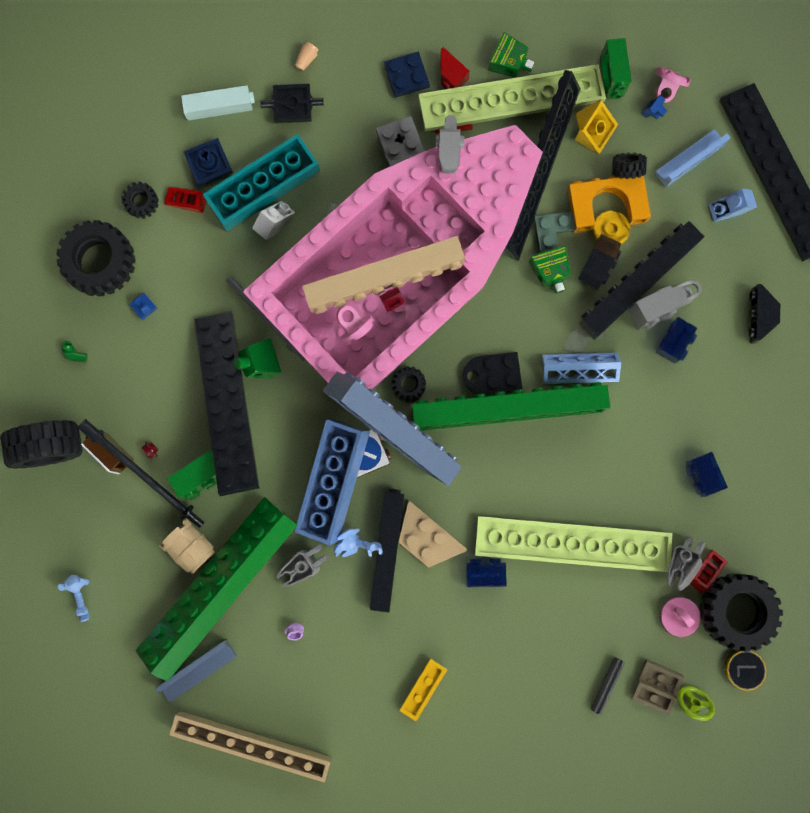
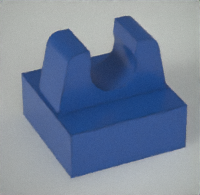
(655, 108)
(143, 306)

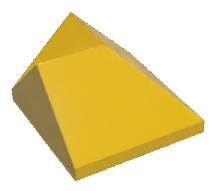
(595, 126)

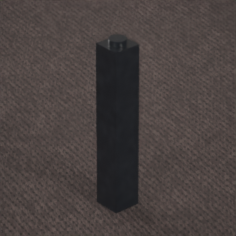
(389, 542)

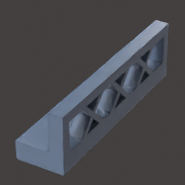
(197, 671)

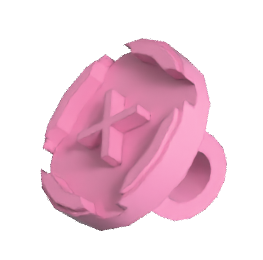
(670, 80)
(355, 327)
(680, 616)

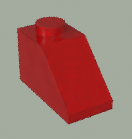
(452, 72)

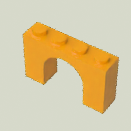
(630, 191)

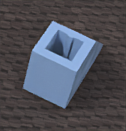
(733, 205)

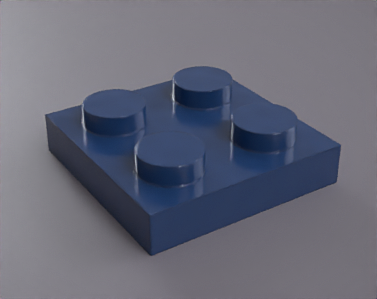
(407, 74)

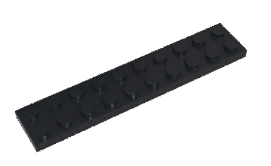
(549, 143)
(772, 163)
(226, 405)

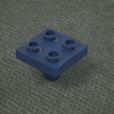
(208, 162)

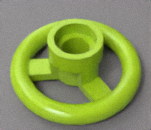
(694, 705)

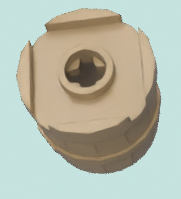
(187, 547)

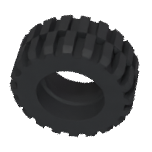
(83, 238)
(41, 444)
(766, 615)

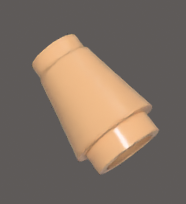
(306, 55)

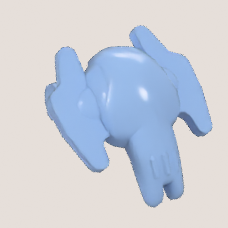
(351, 542)
(74, 584)

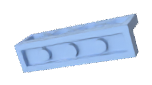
(691, 157)
(581, 363)

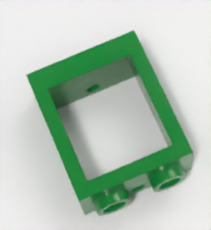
(615, 68)

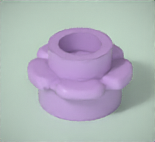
(294, 631)

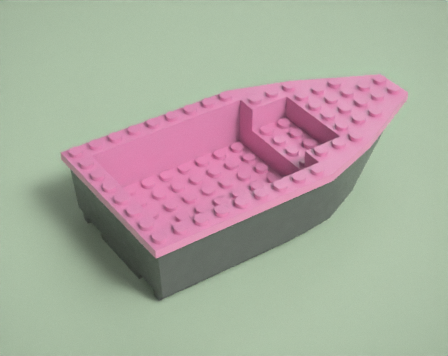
(390, 216)

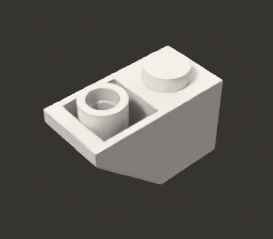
(273, 219)

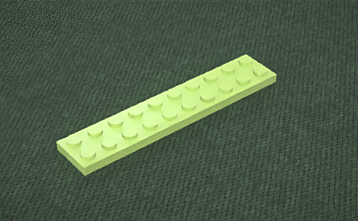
(505, 98)
(573, 544)

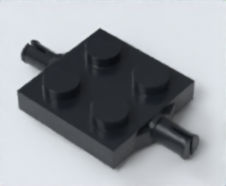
(292, 103)

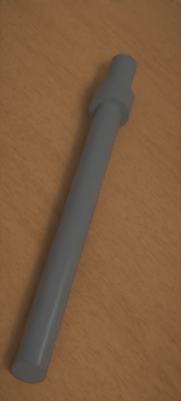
(239, 290)

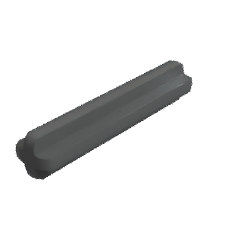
(607, 686)

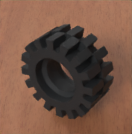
(629, 165)
(132, 192)
(408, 395)

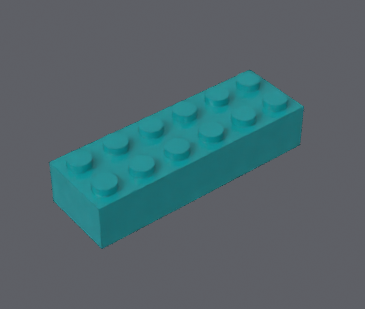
(262, 182)

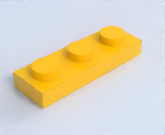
(423, 689)

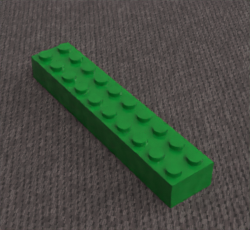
(511, 407)
(215, 589)

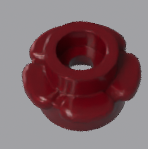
(150, 449)

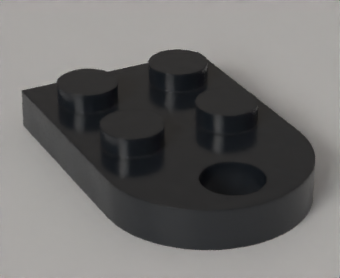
(494, 373)

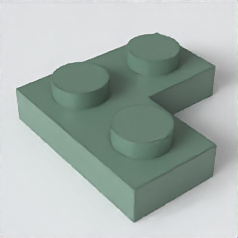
(549, 226)

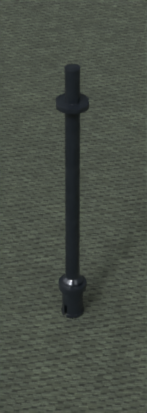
(98, 437)

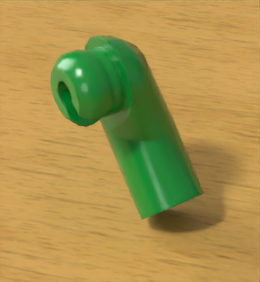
(71, 353)

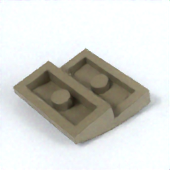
(657, 686)

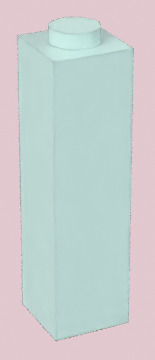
(217, 102)

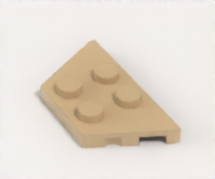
(426, 538)

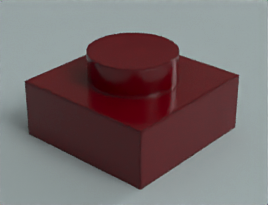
(392, 299)

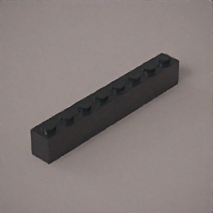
(641, 280)

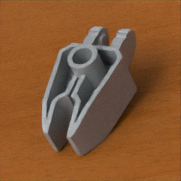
(449, 145)
(685, 563)
(304, 565)

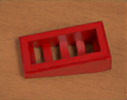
(196, 204)
(702, 583)

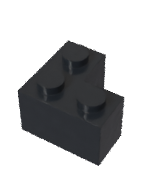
(602, 258)

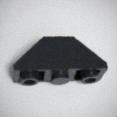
(763, 313)

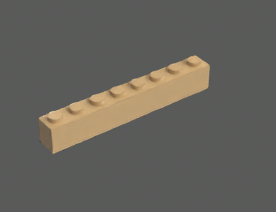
(384, 274)
(250, 746)

